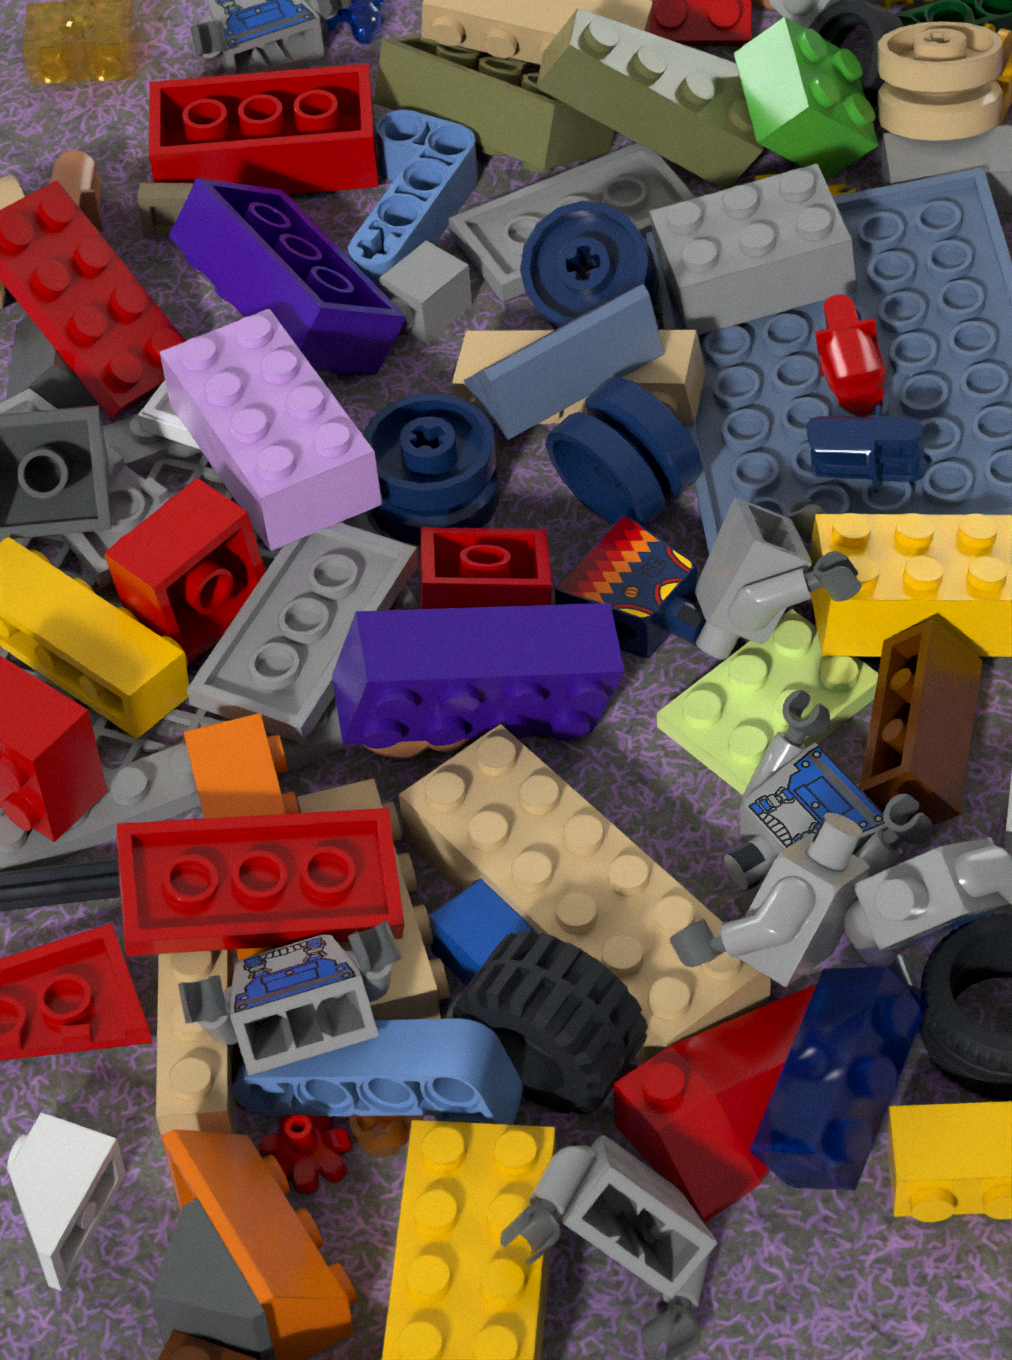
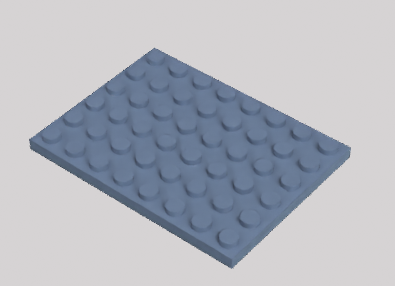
(942, 307)

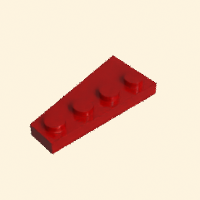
(69, 998)

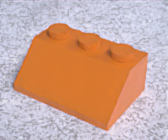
(266, 1238)

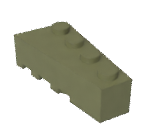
(654, 93)

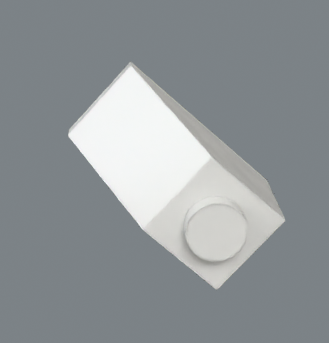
(63, 1189)

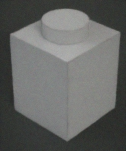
(428, 289)

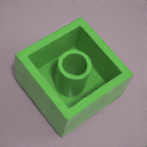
(806, 98)

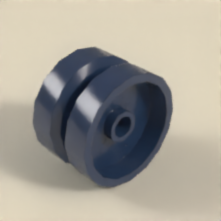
(581, 240)
(624, 453)
(433, 465)

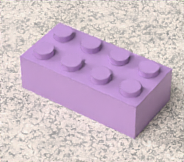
(271, 429)

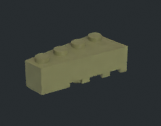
(488, 98)

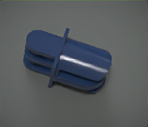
(867, 448)

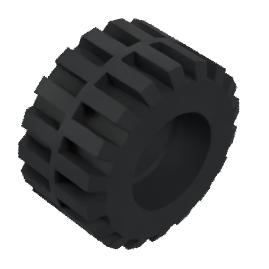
(558, 1019)

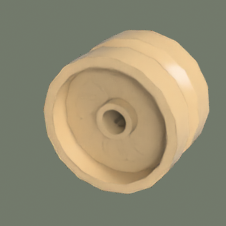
(940, 80)

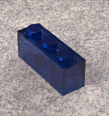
(838, 1078)

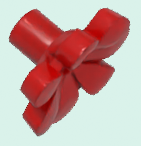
(308, 1149)

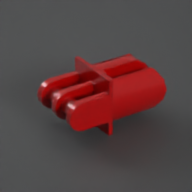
(850, 357)

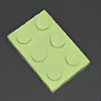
(739, 704)

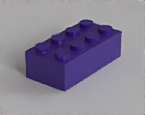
(275, 258)
(475, 668)

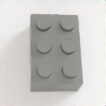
(754, 250)

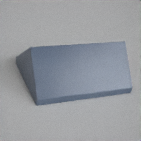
(568, 363)

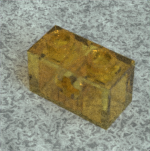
(80, 41)

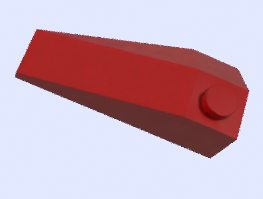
(704, 1099)

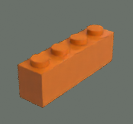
(238, 774)

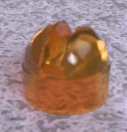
(383, 1143)

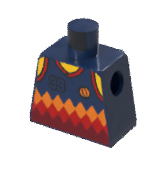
(644, 582)

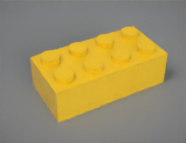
(916, 572)
(451, 1277)

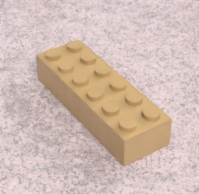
(575, 877)

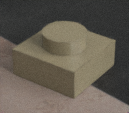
(160, 206)

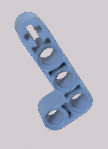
(432, 179)
(409, 1070)

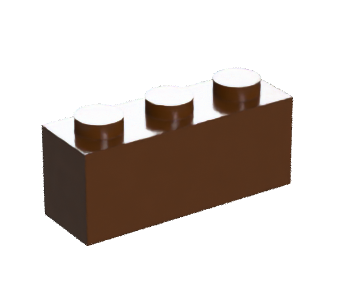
(922, 721)

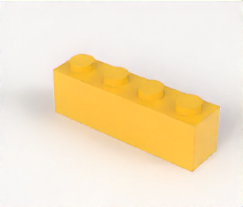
(87, 643)
(950, 1160)

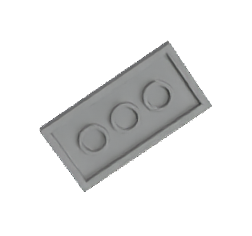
(627, 180)
(294, 625)

